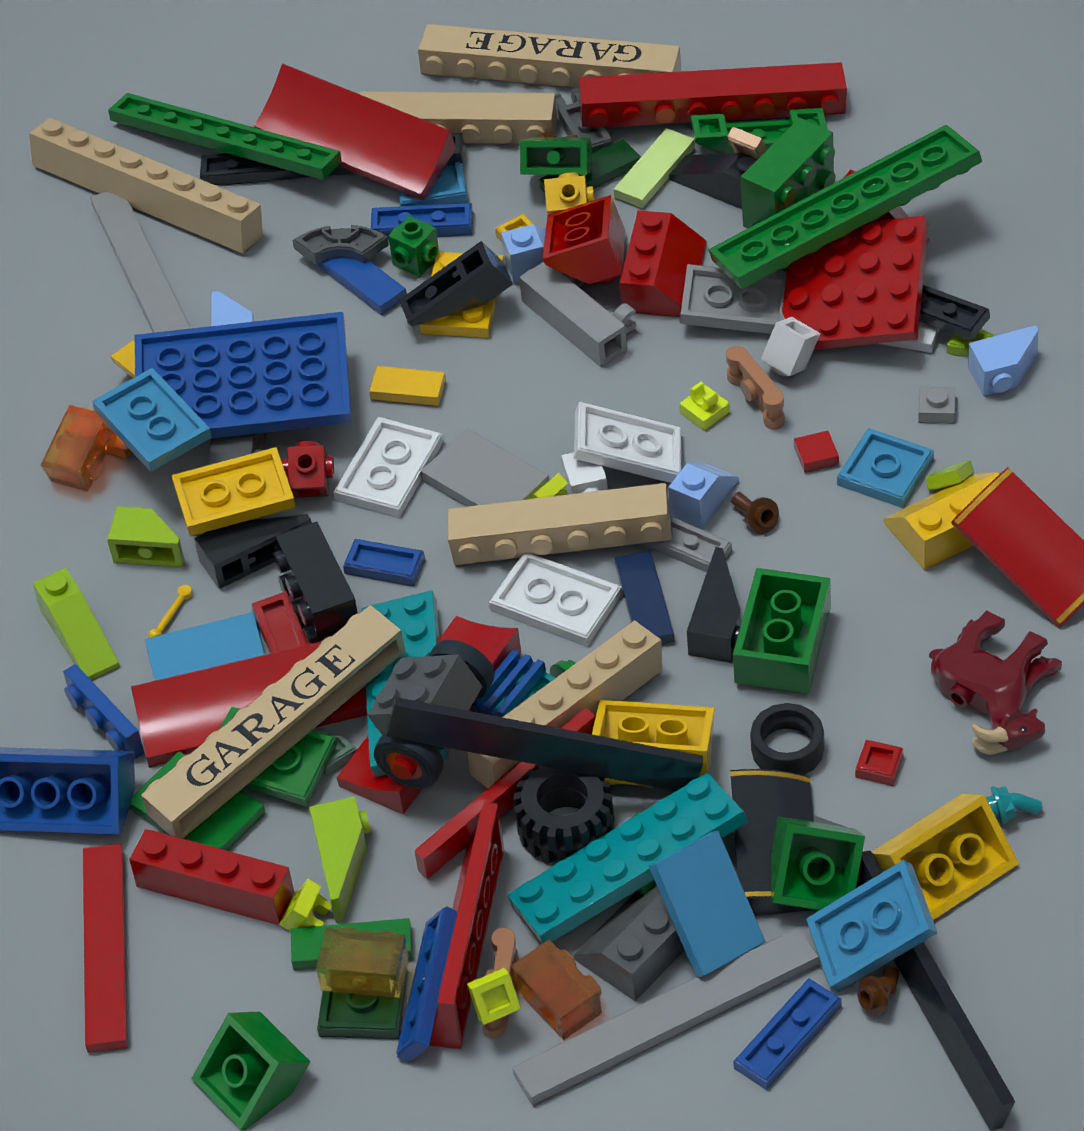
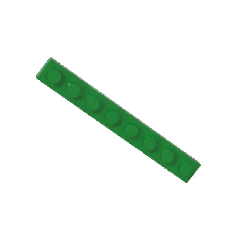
(225, 136)

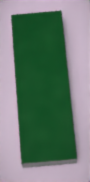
(606, 164)

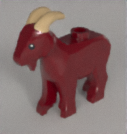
(994, 684)

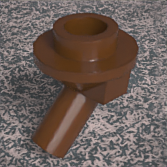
(760, 514)
(876, 992)

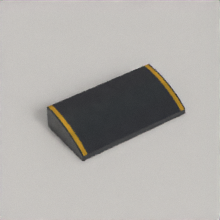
(764, 797)

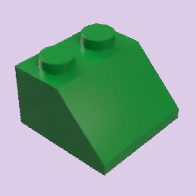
(813, 863)
(249, 1067)

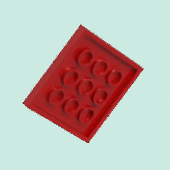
(862, 285)

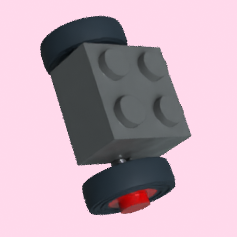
(447, 677)

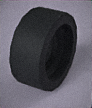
(787, 717)

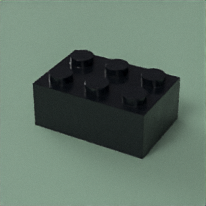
(314, 582)

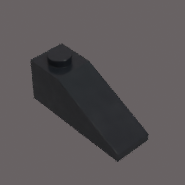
(714, 175)
(459, 286)
(243, 547)
(716, 615)

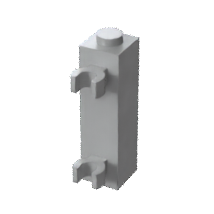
(575, 314)

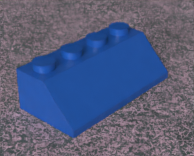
(65, 790)

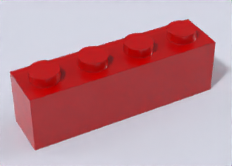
(212, 876)

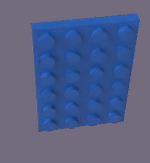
(256, 372)

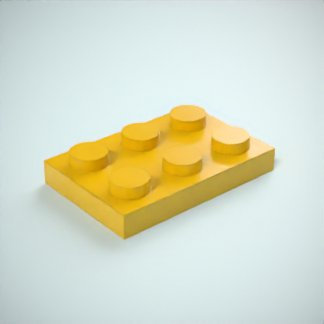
(468, 323)
(233, 491)

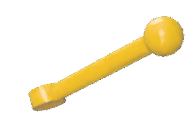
(184, 593)

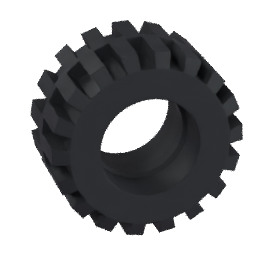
(556, 835)

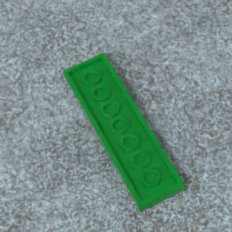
(844, 206)

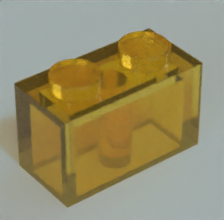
(362, 962)

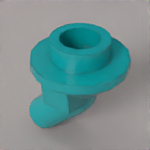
(1004, 804)

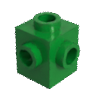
(413, 246)

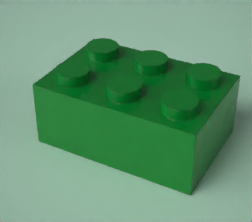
(788, 172)
(782, 630)

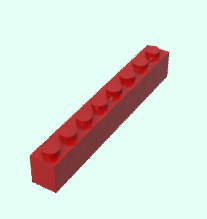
(731, 92)

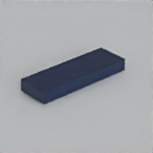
(644, 594)

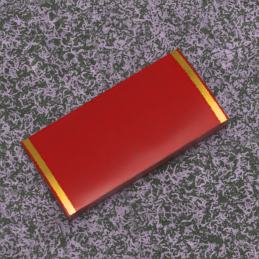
(1027, 545)

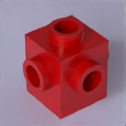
(308, 469)

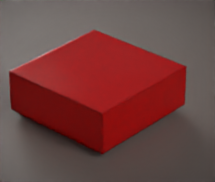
(816, 451)
(879, 762)

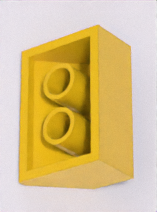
(927, 526)
(658, 725)
(952, 851)

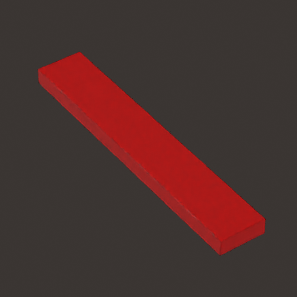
(462, 828)
(104, 948)

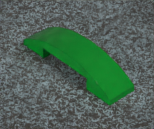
(712, 129)

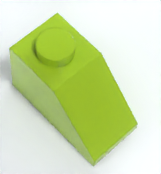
(143, 539)

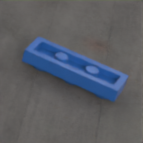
(102, 712)

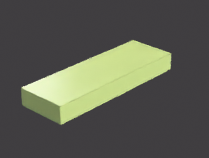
(653, 168)

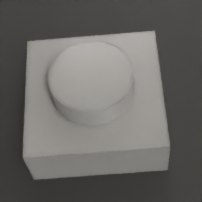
(936, 404)

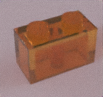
(78, 449)
(557, 989)

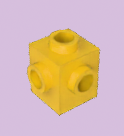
(567, 192)

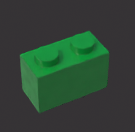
(555, 155)

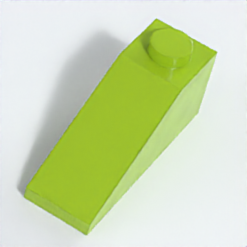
(74, 624)
(341, 847)

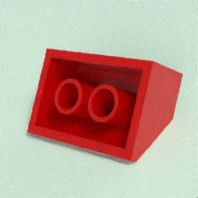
(586, 241)
(658, 263)

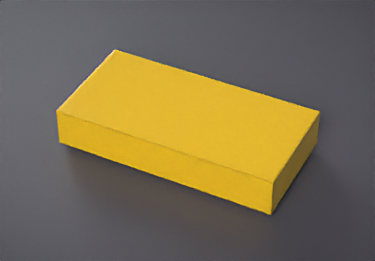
(407, 385)

